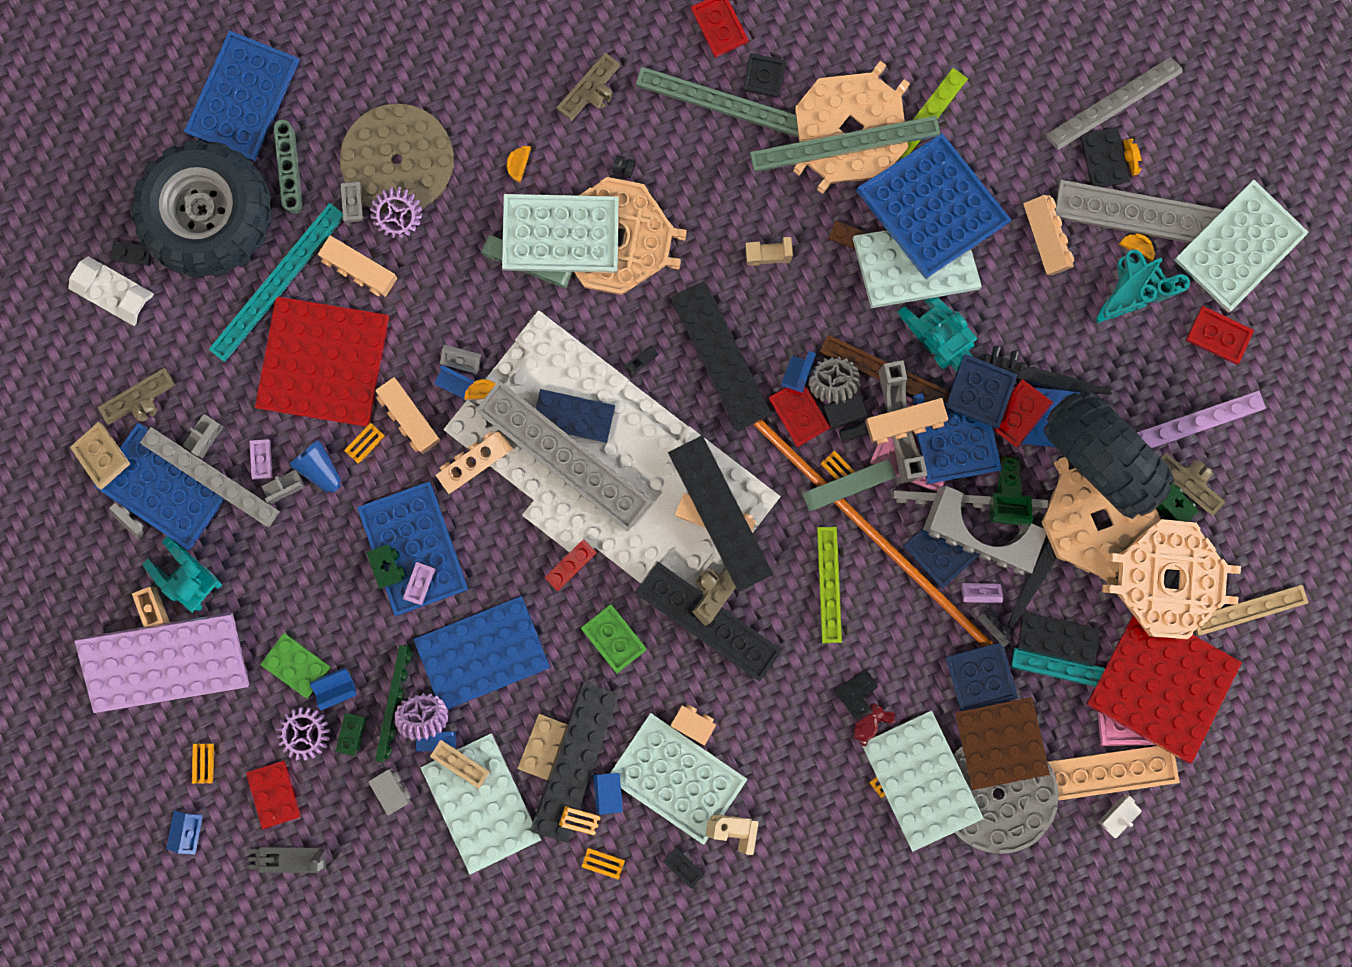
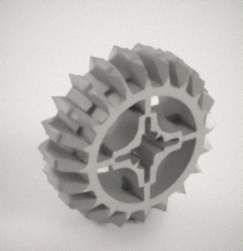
(834, 380)

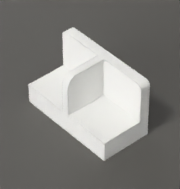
(1120, 816)

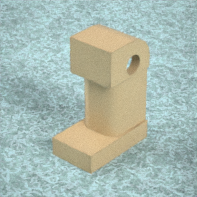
(769, 253)
(723, 826)

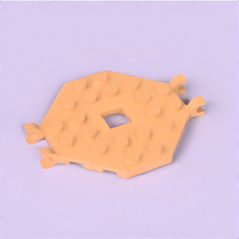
(855, 96)
(644, 241)
(1073, 529)
(1201, 580)

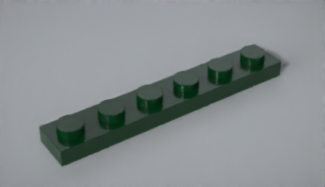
(395, 695)

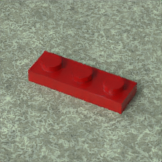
(570, 565)

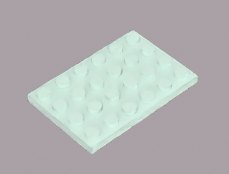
(560, 233)
(1241, 246)
(894, 279)
(677, 777)
(922, 781)
(486, 820)

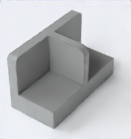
(352, 202)
(202, 436)
(283, 486)

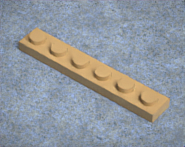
(1254, 609)

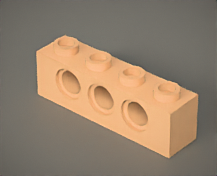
(452, 479)

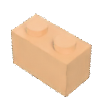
(150, 607)
(693, 725)

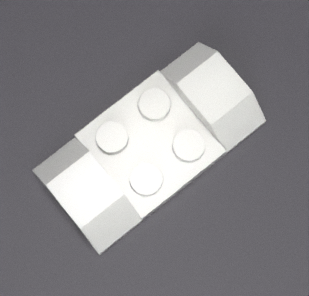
(109, 289)

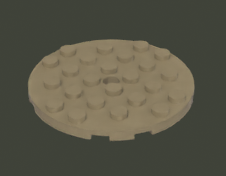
(403, 132)

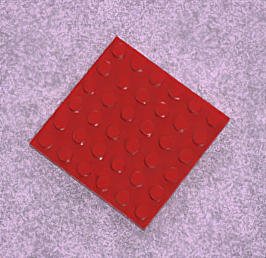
(322, 362)
(1164, 688)

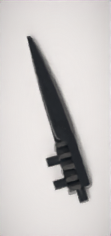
(1039, 376)
(1033, 580)

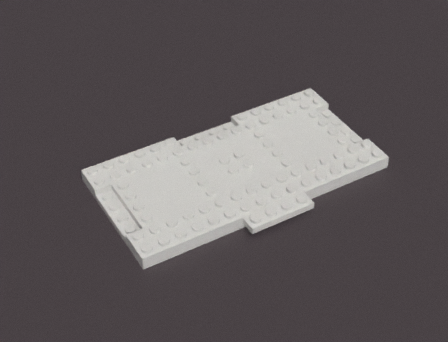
(636, 450)

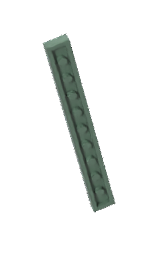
(717, 101)
(845, 144)

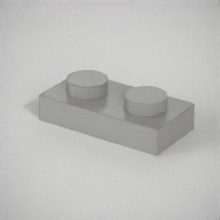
(460, 359)
(132, 526)

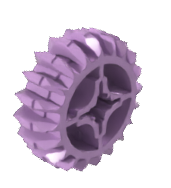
(384, 220)
(433, 717)
(297, 727)

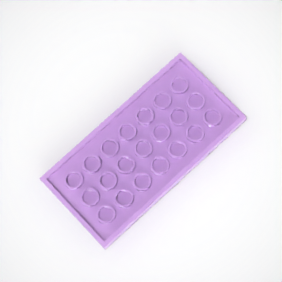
(162, 662)

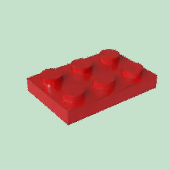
(719, 26)
(1219, 335)
(1022, 413)
(799, 415)
(273, 794)

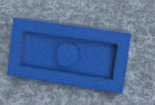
(798, 372)
(453, 382)
(333, 688)
(430, 744)
(607, 793)
(184, 832)

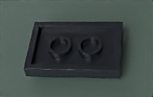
(1105, 158)

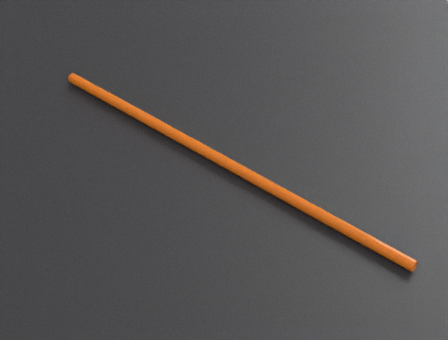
(876, 536)

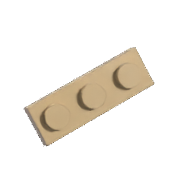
(460, 764)

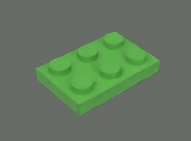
(613, 638)
(295, 665)

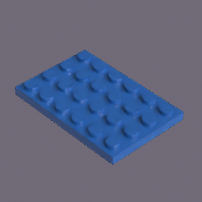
(242, 95)
(162, 493)
(418, 532)
(482, 653)

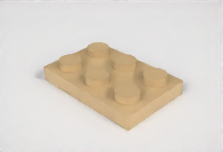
(100, 455)
(542, 747)

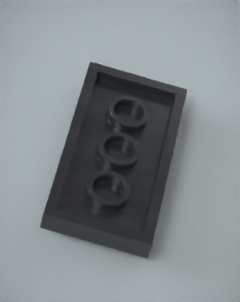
(1058, 639)

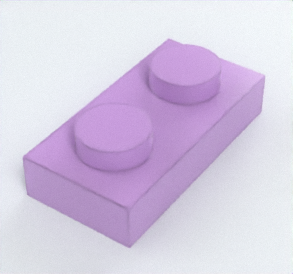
(261, 459)
(419, 583)
(982, 593)

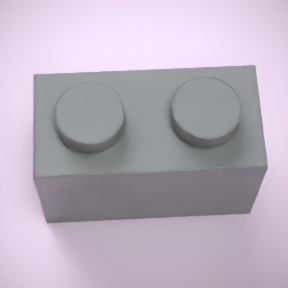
(390, 791)

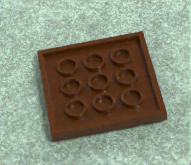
(1002, 743)

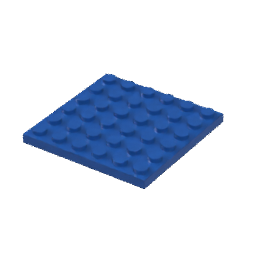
(933, 206)

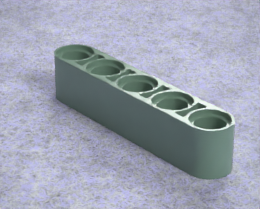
(284, 159)
(494, 250)
(849, 485)

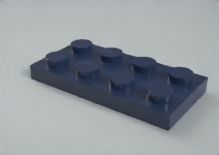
(577, 415)

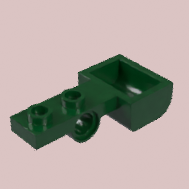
(1009, 504)

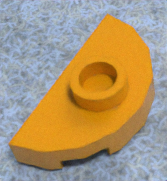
(1132, 155)
(517, 162)
(1140, 243)
(479, 389)

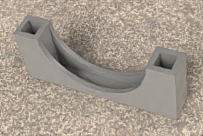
(893, 384)
(947, 522)

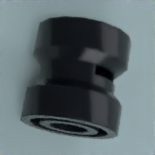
(623, 166)

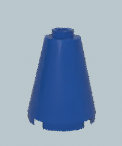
(317, 467)

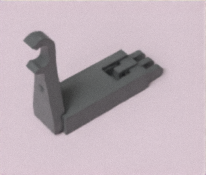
(290, 859)

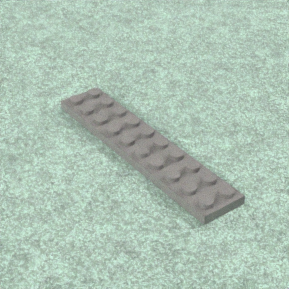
(1132, 212)
(563, 456)

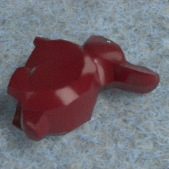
(868, 726)

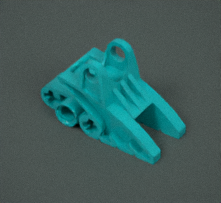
(1130, 292)
(941, 332)
(190, 580)

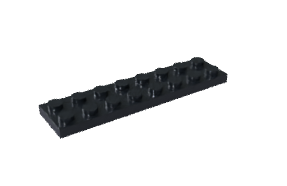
(721, 356)
(720, 513)
(724, 633)
(574, 760)

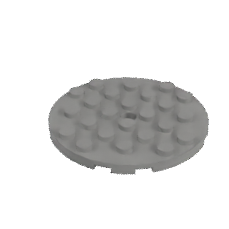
(1016, 818)

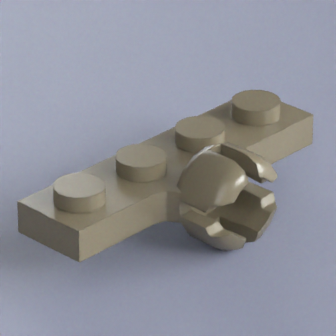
(590, 88)
(138, 398)
(1193, 483)
(716, 592)

